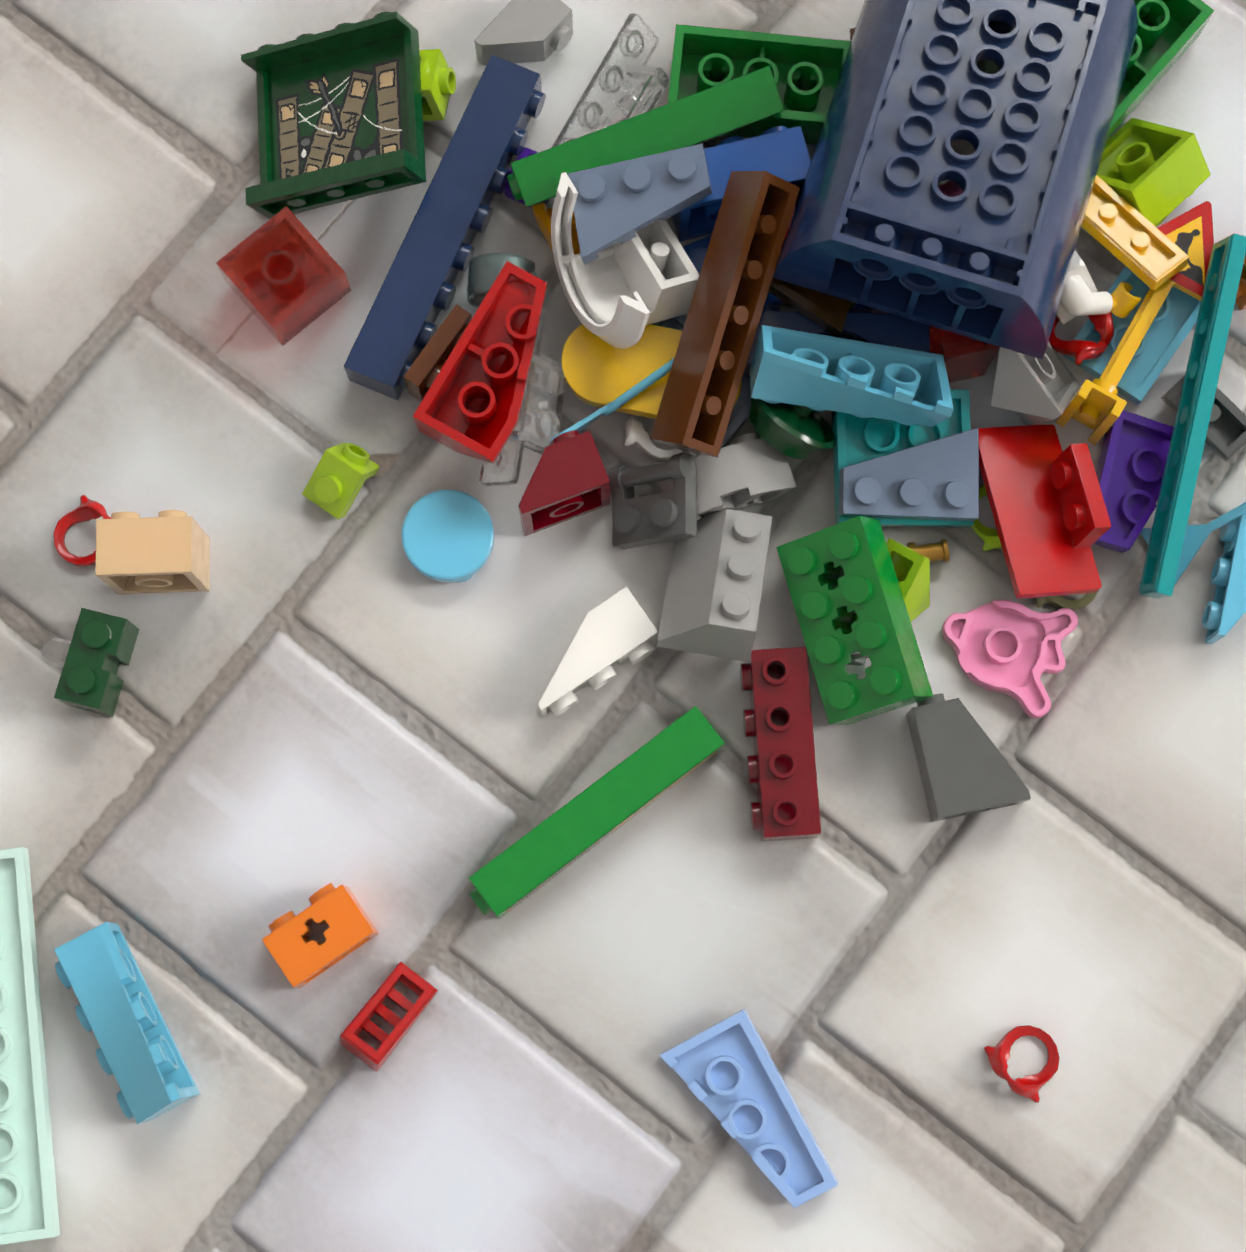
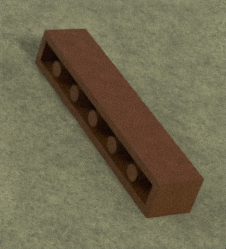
(725, 312)

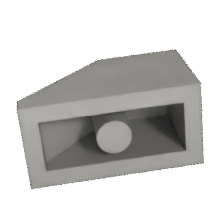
(526, 32)

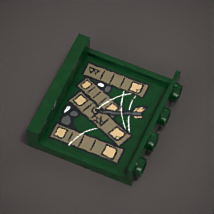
(338, 115)

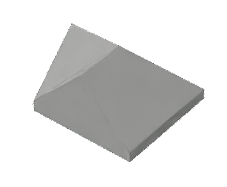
(1033, 386)

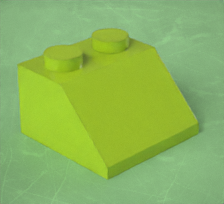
(1153, 167)

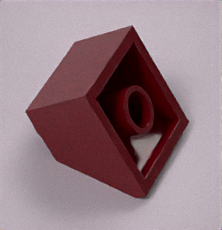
(565, 483)

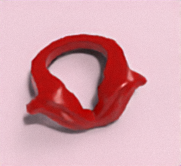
(1081, 349)
(85, 512)
(1030, 1084)

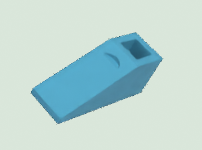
(1230, 582)

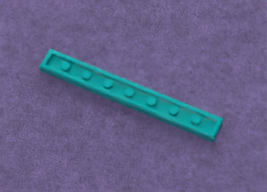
(1193, 417)

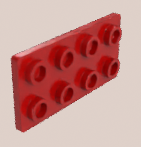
(1043, 509)

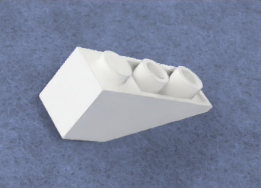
(606, 639)

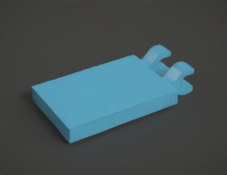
(1158, 346)

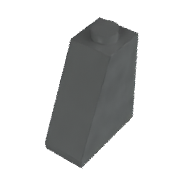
(959, 762)

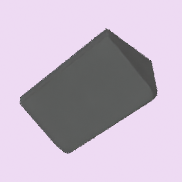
(1226, 425)

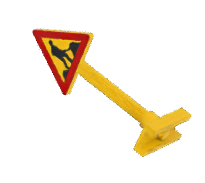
(1096, 401)

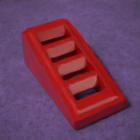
(349, 1037)

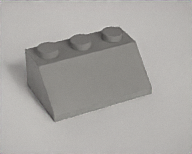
(716, 586)

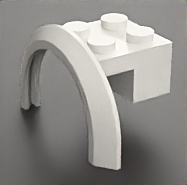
(628, 283)

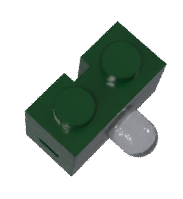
(92, 661)

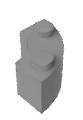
(740, 477)

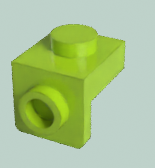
(339, 478)

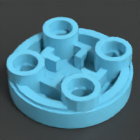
(448, 536)

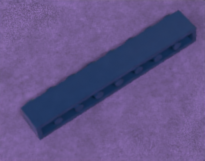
(446, 226)

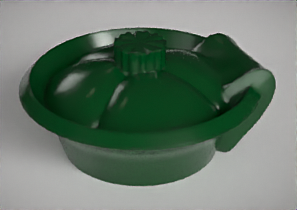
(791, 428)

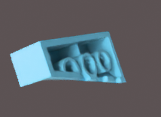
(850, 377)
(125, 1022)

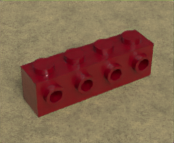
(782, 744)

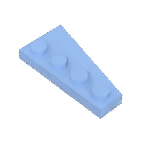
(744, 1090)

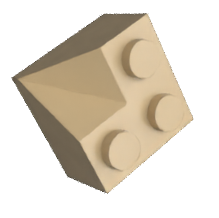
(152, 553)

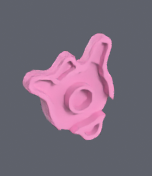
(1009, 648)

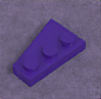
(1131, 476)

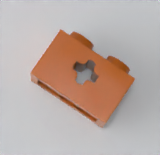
(306, 959)

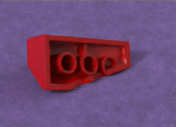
(484, 379)

